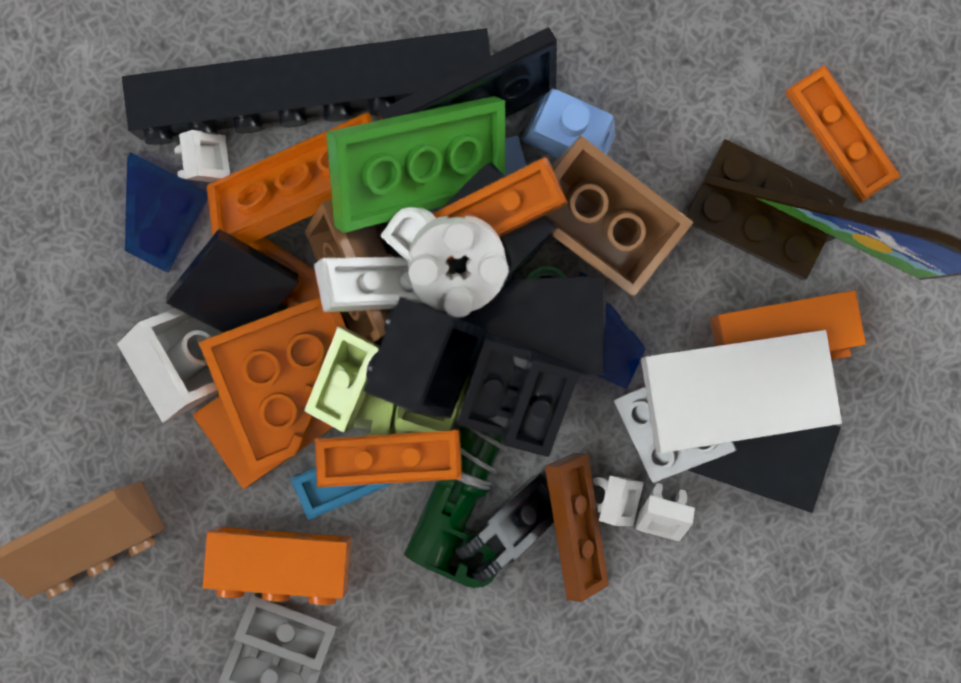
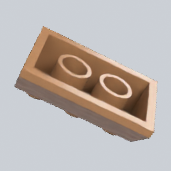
(613, 217)
(360, 243)
(81, 542)

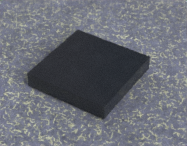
(231, 284)

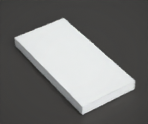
(740, 391)

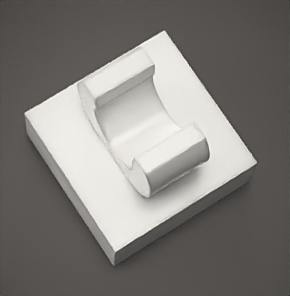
(203, 156)
(619, 501)
(665, 517)

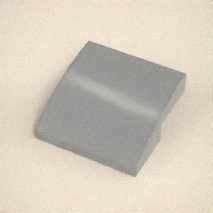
(277, 646)

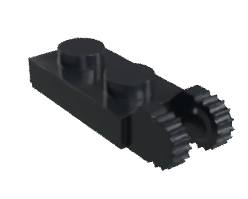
(511, 527)

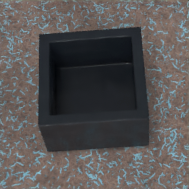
(422, 359)

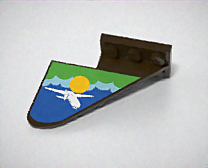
(791, 218)

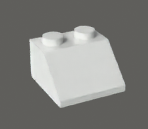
(170, 362)

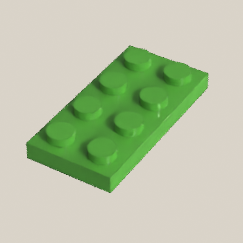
(411, 160)

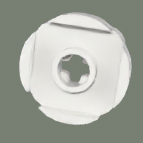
(457, 237)

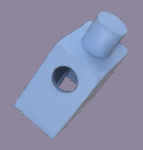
(562, 119)

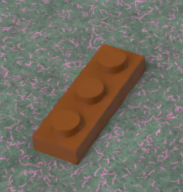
(577, 526)

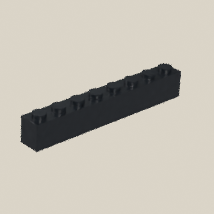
(293, 85)

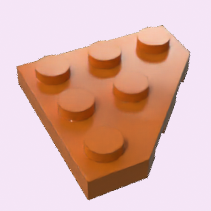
(268, 376)

